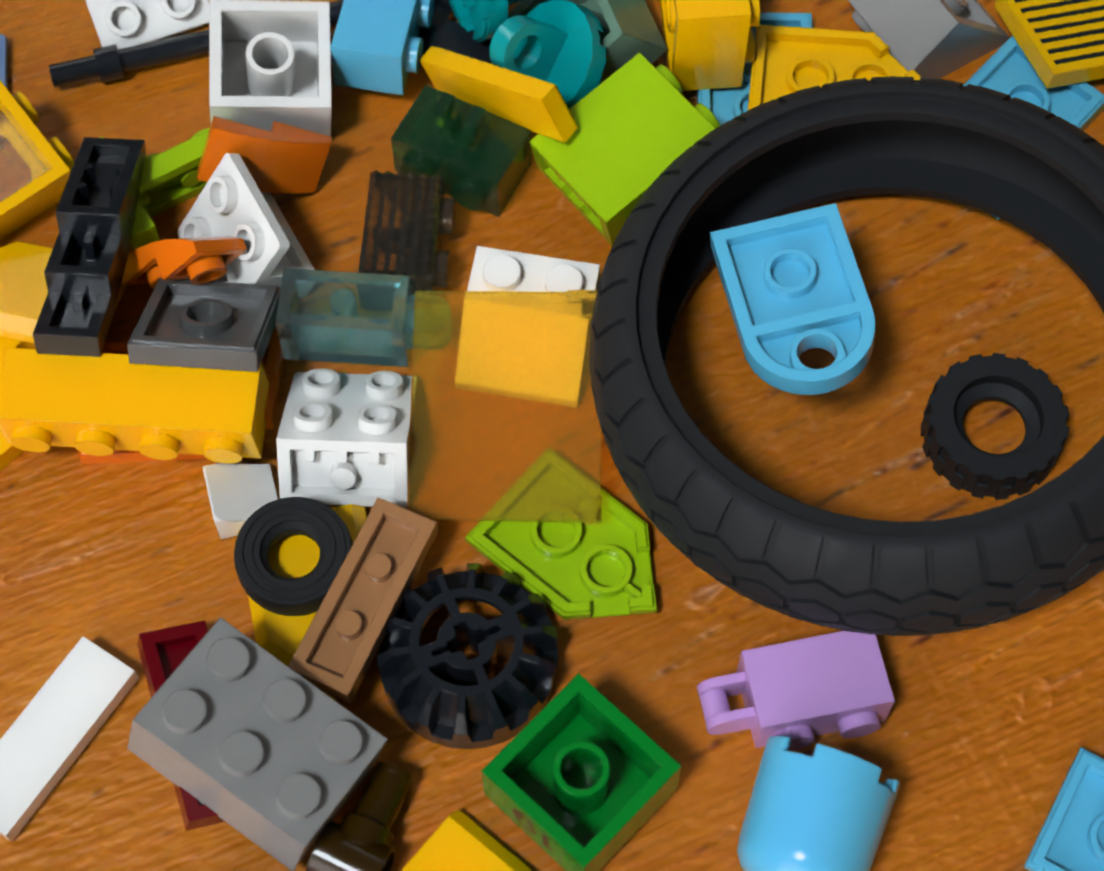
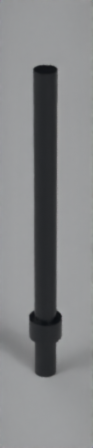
(111, 63)

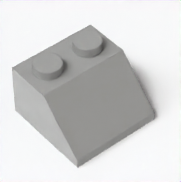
(931, 34)

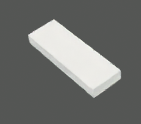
(57, 729)

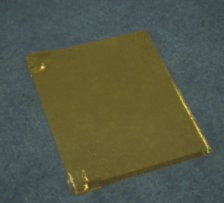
(504, 408)

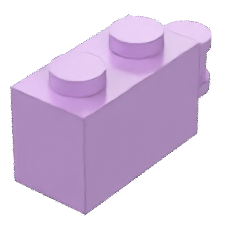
(803, 690)

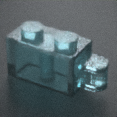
(345, 317)

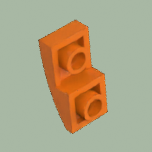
(278, 159)
(182, 258)

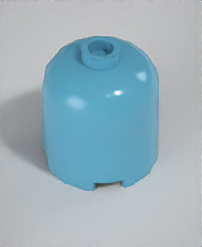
(814, 811)

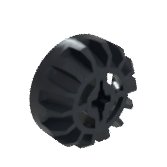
(461, 699)

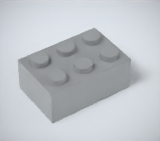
(255, 743)

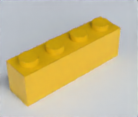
(130, 407)

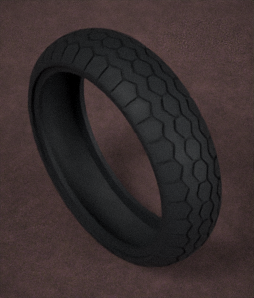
(768, 163)

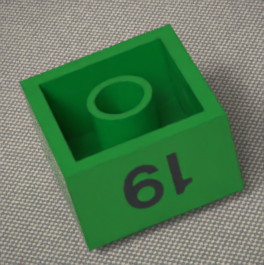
(580, 778)

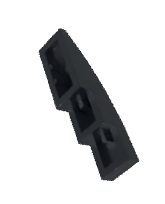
(91, 247)

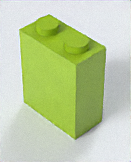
(622, 142)

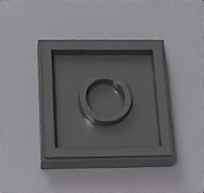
(205, 325)

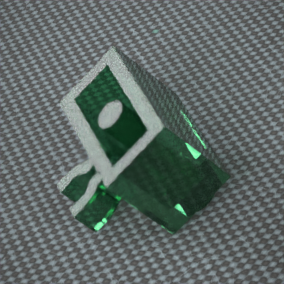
(467, 146)

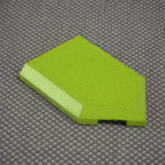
(576, 565)

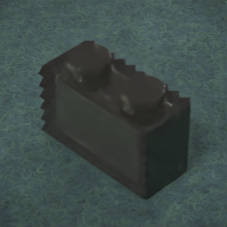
(406, 229)

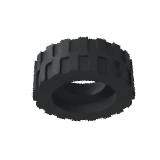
(1005, 381)

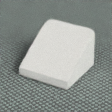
(237, 493)

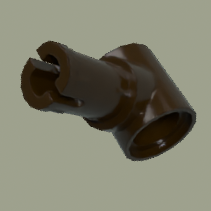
(365, 836)

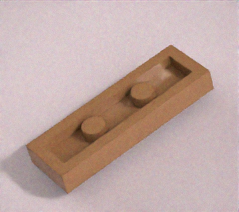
(363, 599)

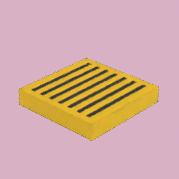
(1058, 37)

